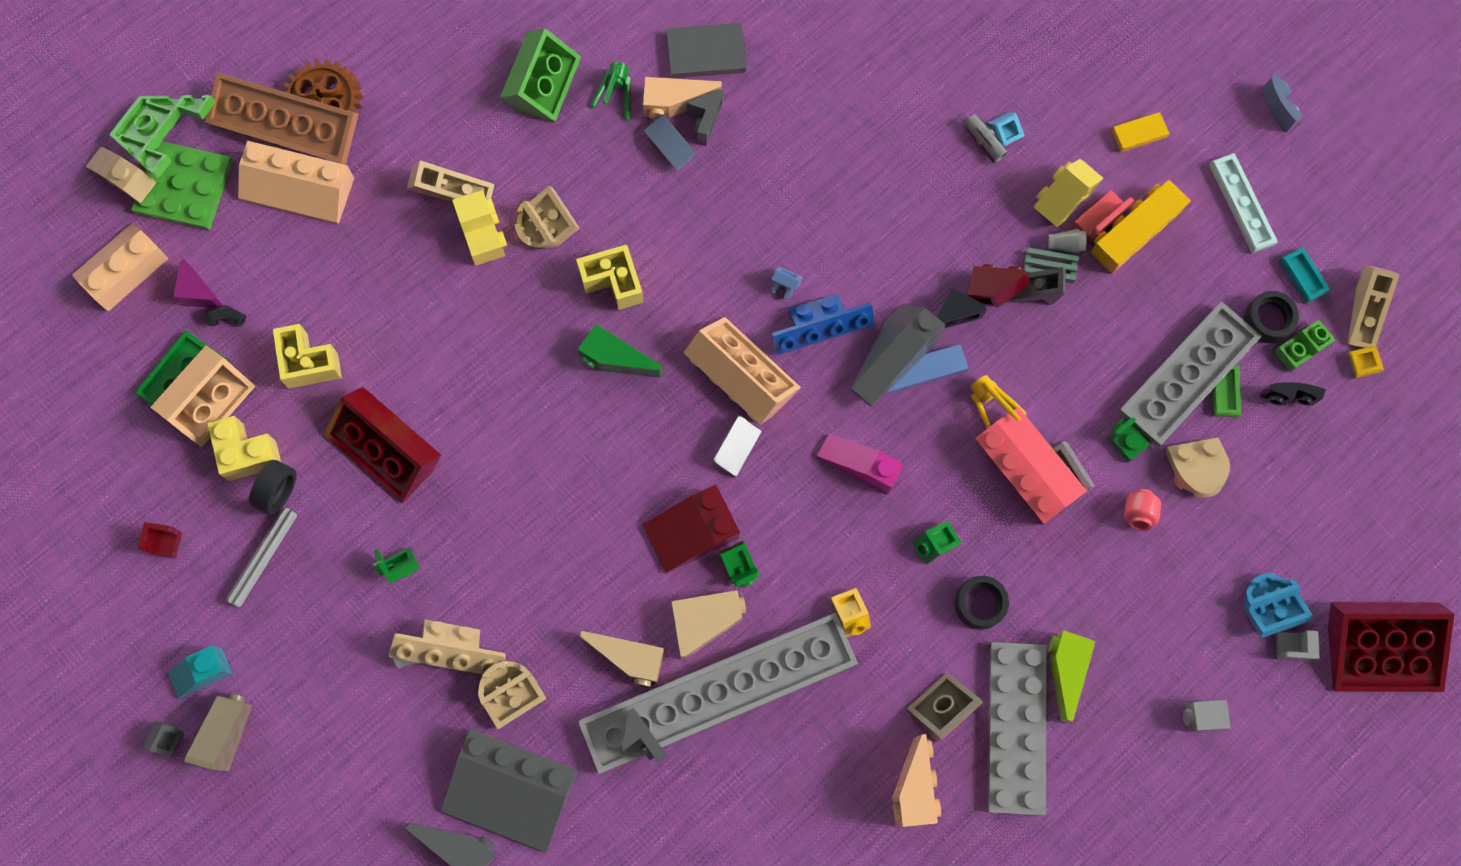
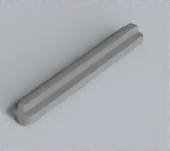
(261, 557)

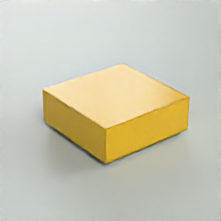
(1365, 361)

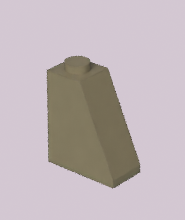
(220, 734)

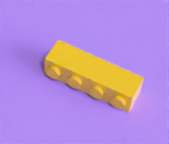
(1139, 226)

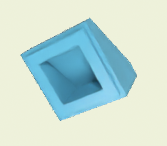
(1007, 128)

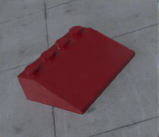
(1389, 646)

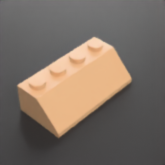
(294, 182)
(741, 370)

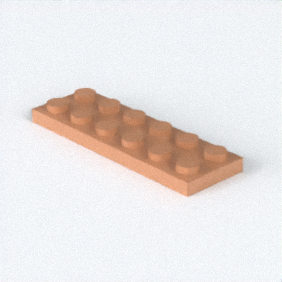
(282, 118)

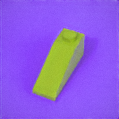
(1069, 668)

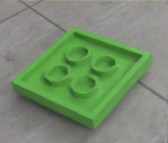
(187, 188)

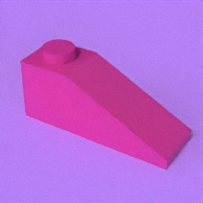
(861, 462)

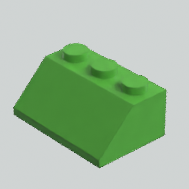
(540, 75)

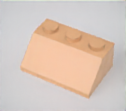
(120, 267)
(203, 394)

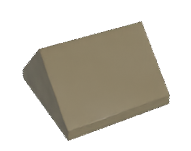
(944, 707)

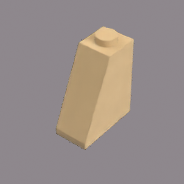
(705, 618)

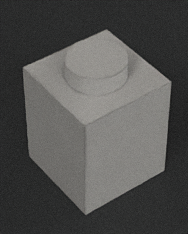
(1206, 716)

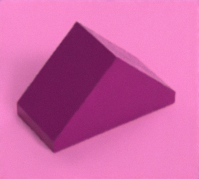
(192, 290)

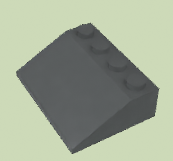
(508, 790)

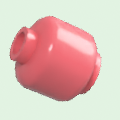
(1142, 510)

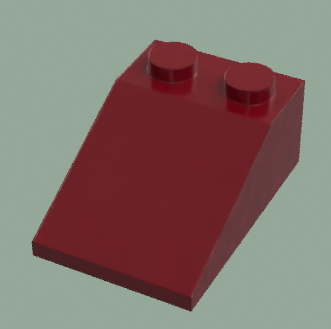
(692, 529)

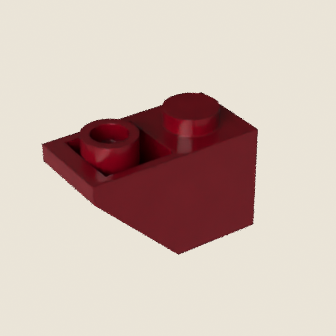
(996, 285)

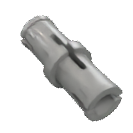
(986, 138)

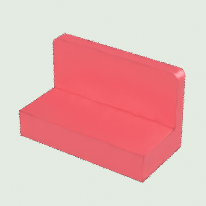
(1102, 215)

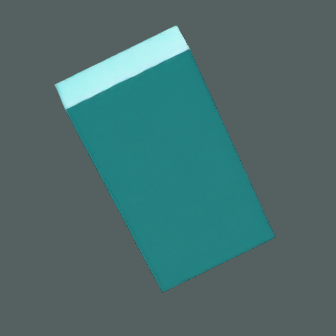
(1304, 275)

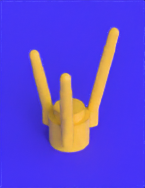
(986, 390)

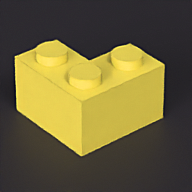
(1071, 186)
(478, 224)
(614, 270)
(301, 364)
(235, 453)

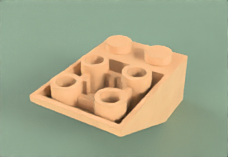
(914, 792)

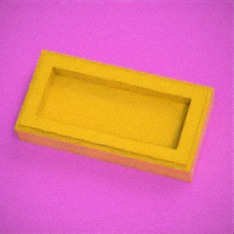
(1140, 132)

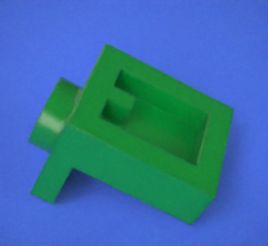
(1127, 439)
(936, 542)

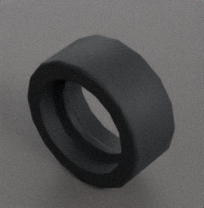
(1281, 301)
(272, 487)
(1002, 598)

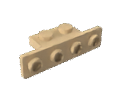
(445, 647)

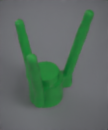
(615, 78)

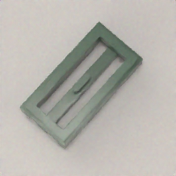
(1053, 256)

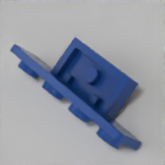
(820, 322)

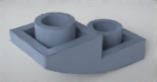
(1276, 94)
(670, 142)

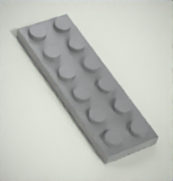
(1189, 374)
(1017, 729)

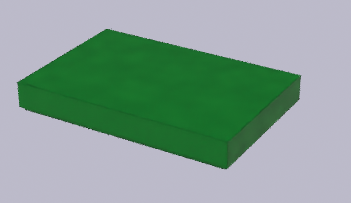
(170, 367)

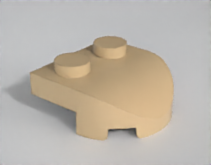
(545, 221)
(1199, 466)
(508, 692)

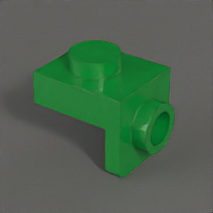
(739, 565)
(396, 566)

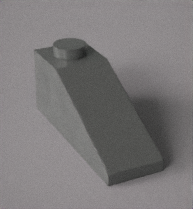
(455, 847)

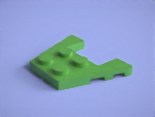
(149, 122)

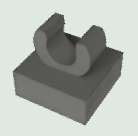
(162, 738)

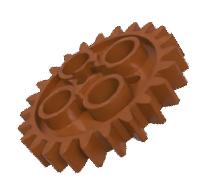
(320, 78)

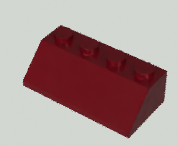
(381, 443)

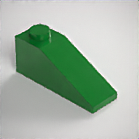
(613, 355)

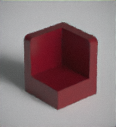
(159, 540)

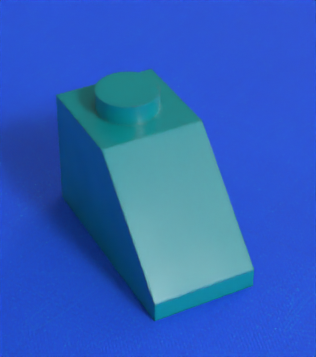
(199, 671)

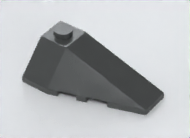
(898, 347)

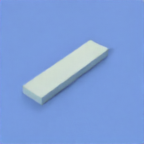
(1243, 203)

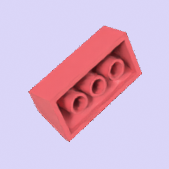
(1031, 465)

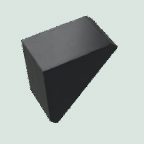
(960, 309)

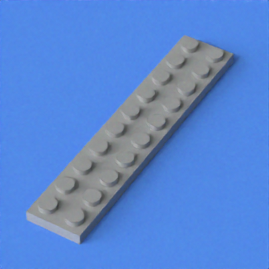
(722, 690)

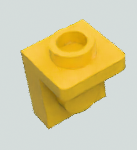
(851, 612)

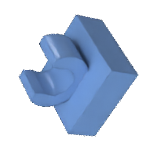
(787, 279)

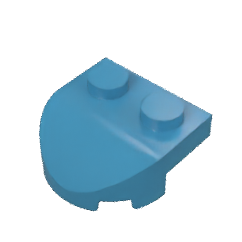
(1275, 604)

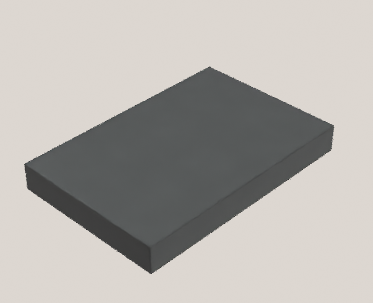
(706, 50)

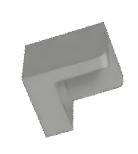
(1297, 646)

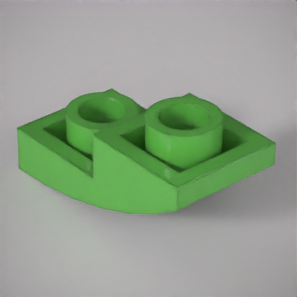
(1304, 345)

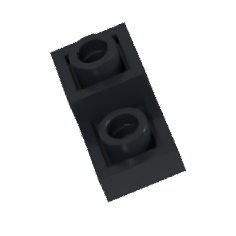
(1284, 392)

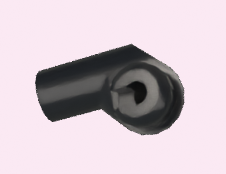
(222, 312)

